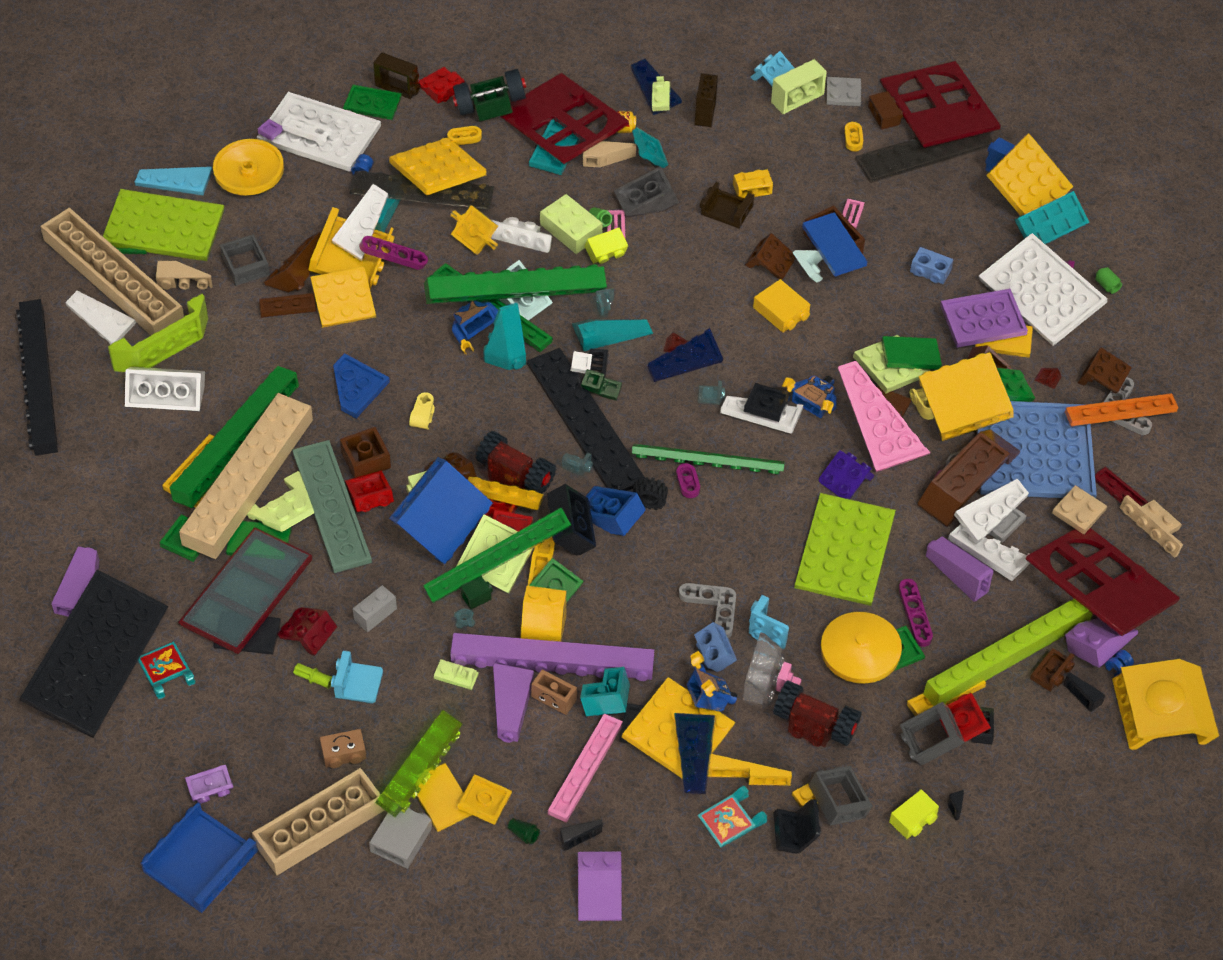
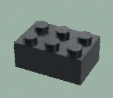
(580, 536)

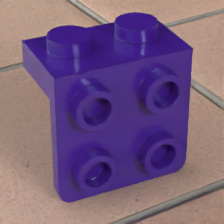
(845, 475)

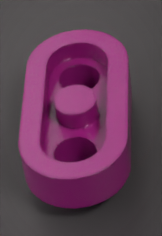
(688, 482)

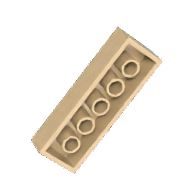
(317, 821)

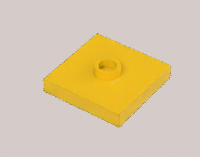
(484, 799)

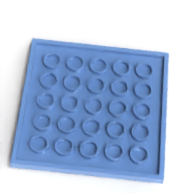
(1051, 451)

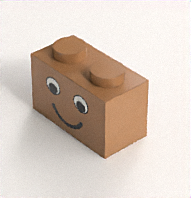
(554, 692)
(343, 748)

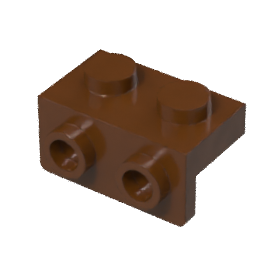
(1052, 669)

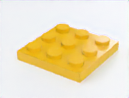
(343, 297)

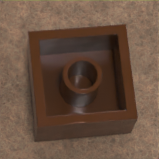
(365, 452)

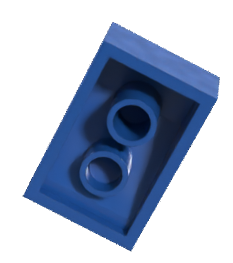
(614, 509)

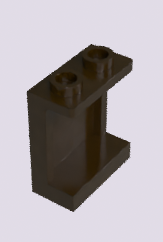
(726, 206)

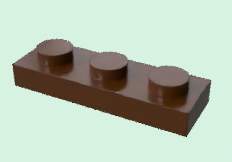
(287, 305)

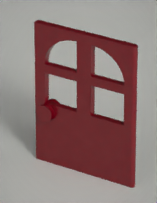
(552, 102)
(945, 120)
(1120, 601)

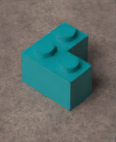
(607, 696)

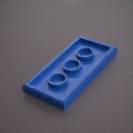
(834, 244)

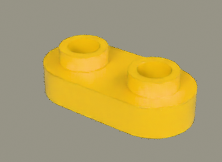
(465, 135)
(853, 140)

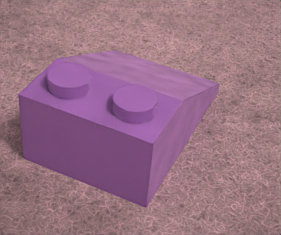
(1096, 641)
(599, 886)

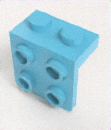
(773, 67)
(762, 623)
(356, 680)

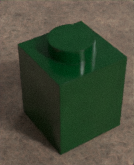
(476, 592)

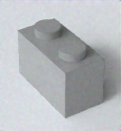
(374, 608)

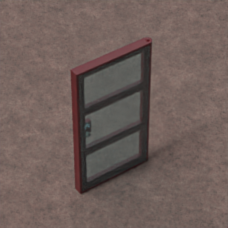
(245, 590)

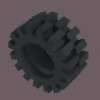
(651, 492)

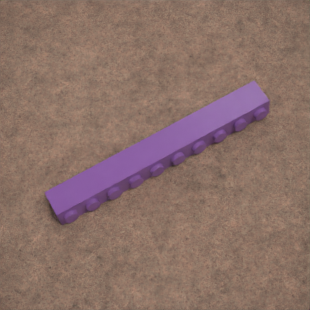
(551, 655)

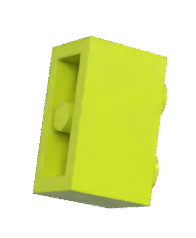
(606, 245)
(914, 814)

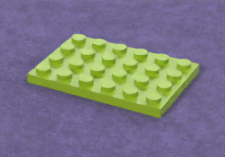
(163, 224)
(845, 549)

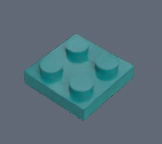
(649, 148)

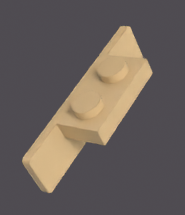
(1155, 522)

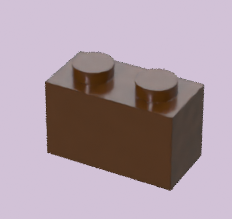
(885, 110)

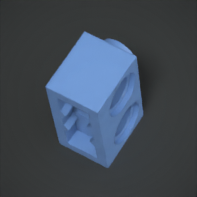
(931, 265)
(718, 651)

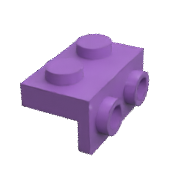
(209, 783)

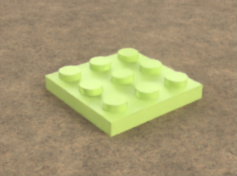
(888, 379)
(486, 535)

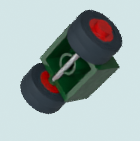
(490, 95)

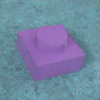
(270, 129)

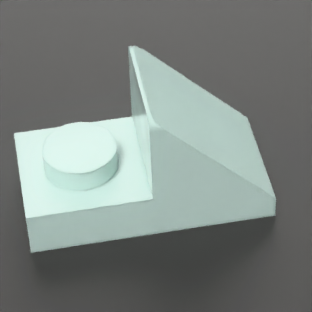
(809, 261)

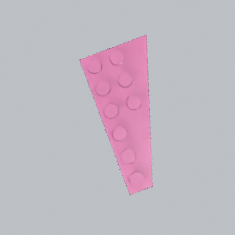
(882, 427)

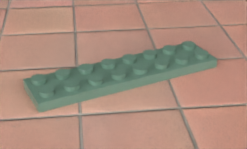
(332, 506)

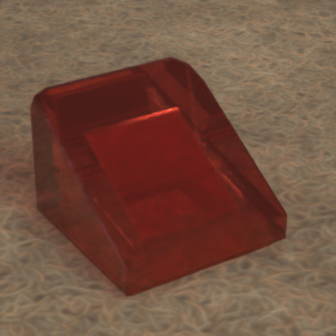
(673, 341)
(1048, 377)

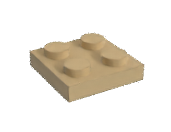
(1079, 509)

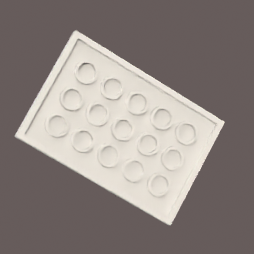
(349, 137)
(1045, 288)

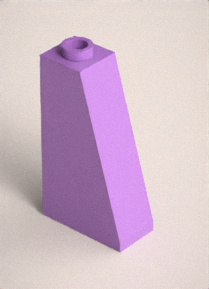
(960, 567)
(76, 579)
(511, 699)

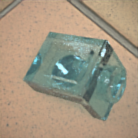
(603, 300)
(711, 394)
(576, 465)

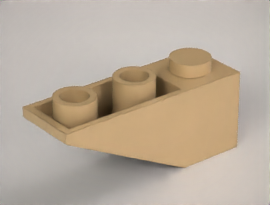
(608, 153)
(170, 271)

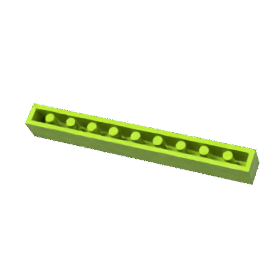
(1005, 652)

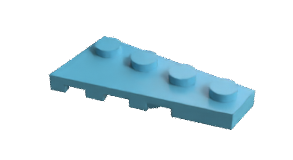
(184, 180)

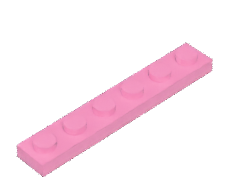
(585, 768)

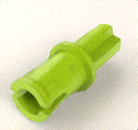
(313, 675)

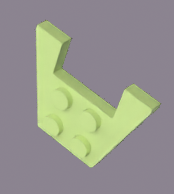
(286, 509)

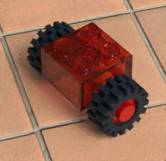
(513, 467)
(814, 718)

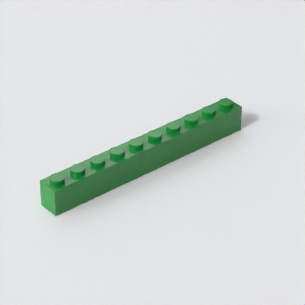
(514, 284)
(215, 456)

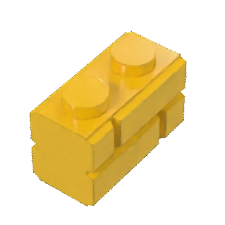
(754, 182)

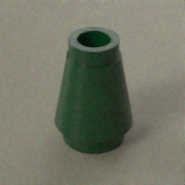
(525, 831)

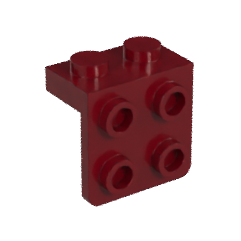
(309, 627)

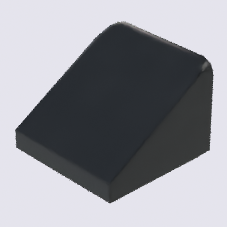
(955, 803)

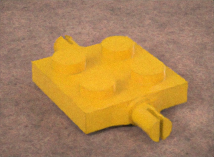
(474, 229)

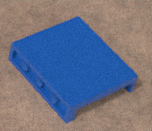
(441, 510)
(198, 858)

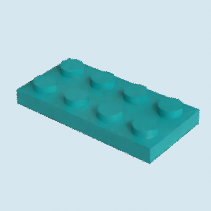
(545, 161)
(1053, 219)

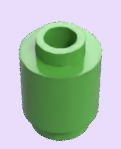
(602, 215)
(1108, 280)

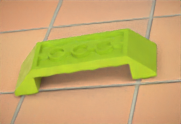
(162, 343)

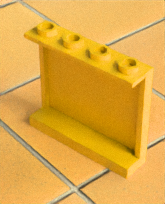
(331, 258)
(966, 396)

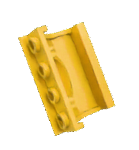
(1164, 702)

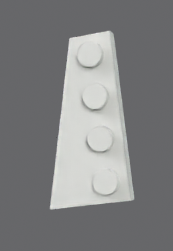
(361, 222)
(102, 318)
(735, 405)
(987, 512)
(990, 551)

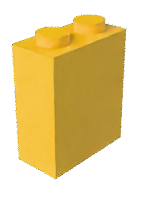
(781, 306)

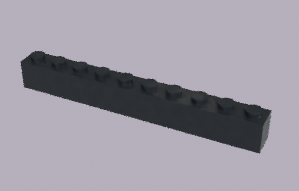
(38, 378)

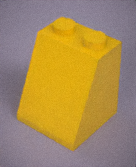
(543, 614)

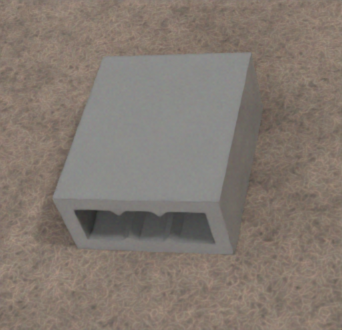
(401, 837)

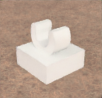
(581, 362)

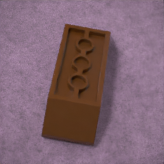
(966, 475)

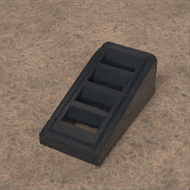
(600, 354)
(1084, 692)
(986, 738)
(579, 833)

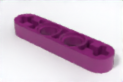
(393, 255)
(918, 612)

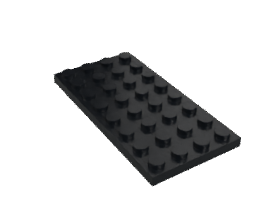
(94, 653)

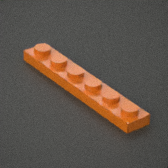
(1121, 409)

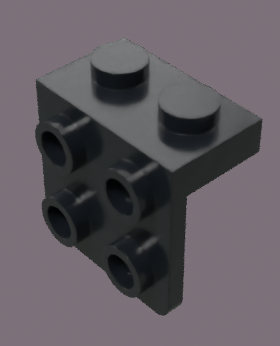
(798, 829)

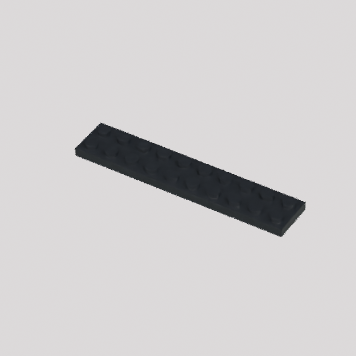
(585, 420)

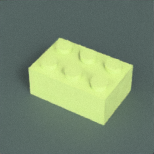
(798, 86)
(570, 223)

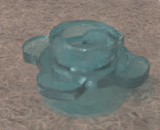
(464, 613)

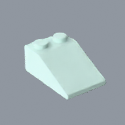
(528, 306)

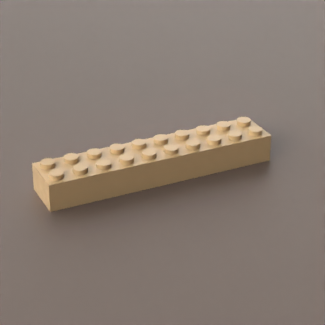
(111, 272)
(246, 476)

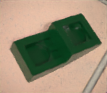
(604, 387)

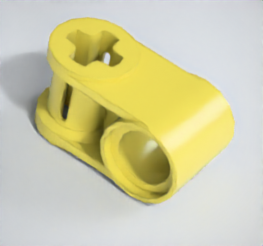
(920, 401)
(422, 411)

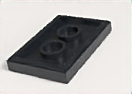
(264, 638)

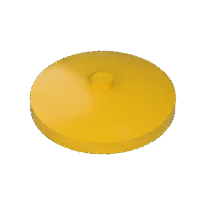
(248, 167)
(861, 647)

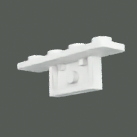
(522, 234)

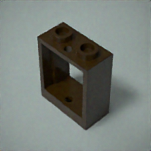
(386, 63)
(706, 100)

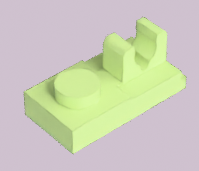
(661, 95)
(456, 674)

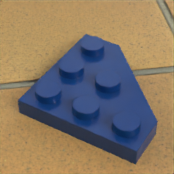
(357, 384)

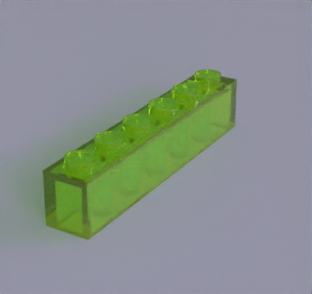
(418, 764)

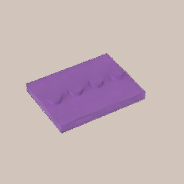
(983, 318)

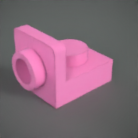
(785, 675)

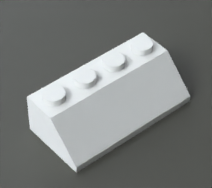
(164, 388)

